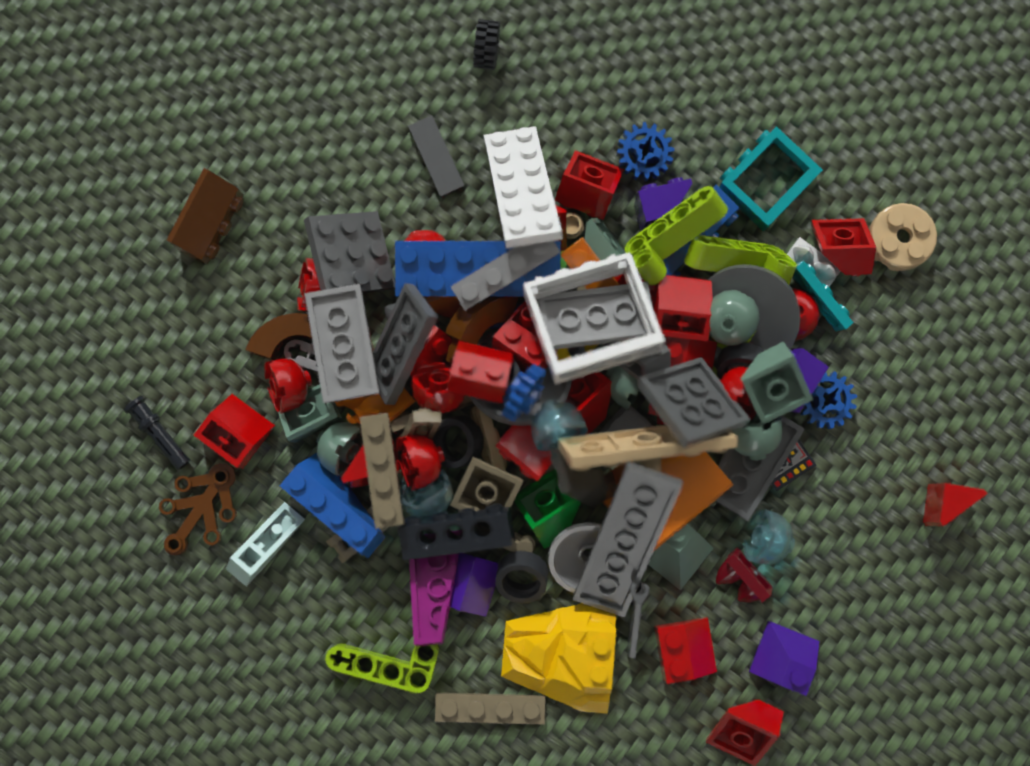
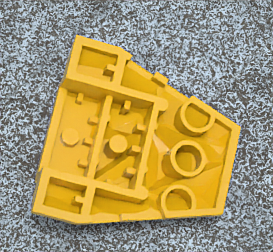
(563, 655)

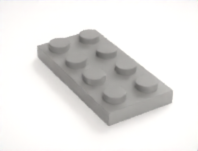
(592, 316)
(342, 343)

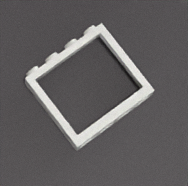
(609, 356)

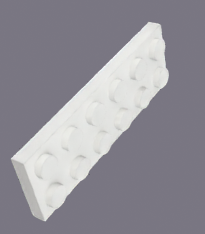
(522, 187)

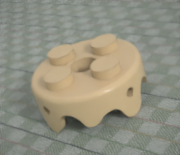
(890, 250)

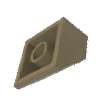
(485, 486)

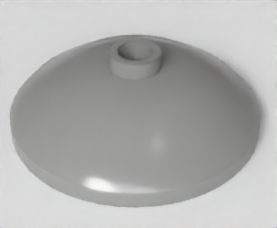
(568, 553)

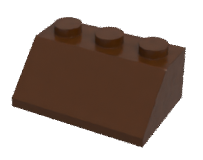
(206, 217)

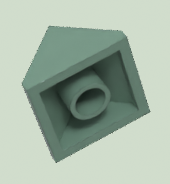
(309, 417)

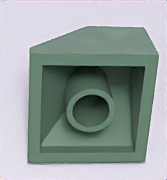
(602, 240)
(775, 383)
(680, 556)

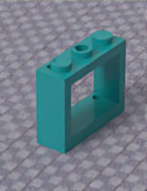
(745, 203)

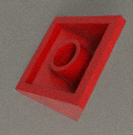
(948, 501)

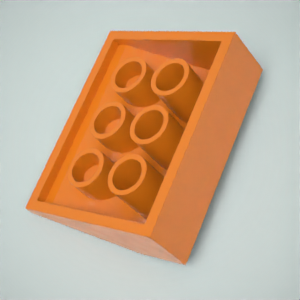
(701, 486)

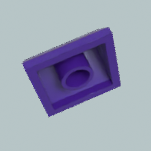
(473, 584)

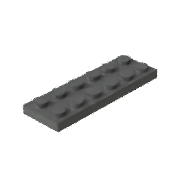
(627, 538)

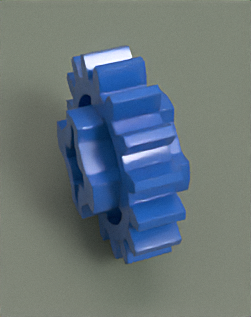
(635, 147)
(523, 392)
(836, 406)

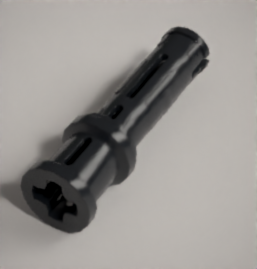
(149, 423)

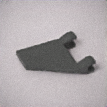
(635, 611)

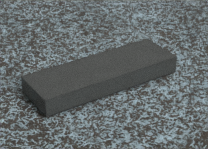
(436, 156)

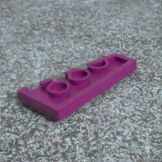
(431, 595)

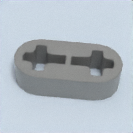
(305, 362)

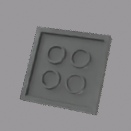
(350, 251)
(692, 402)

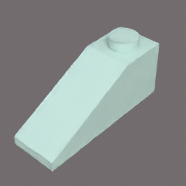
(264, 544)

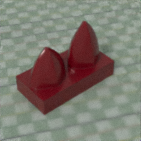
(754, 583)

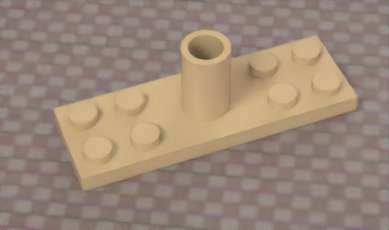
(640, 445)

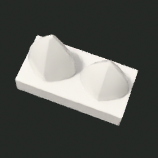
(805, 252)

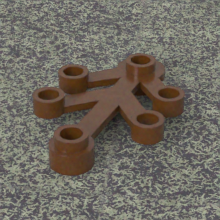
(202, 506)

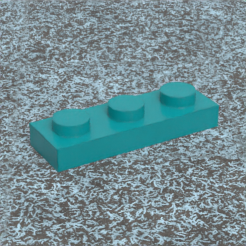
(833, 312)

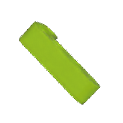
(673, 232)
(718, 253)
(380, 661)

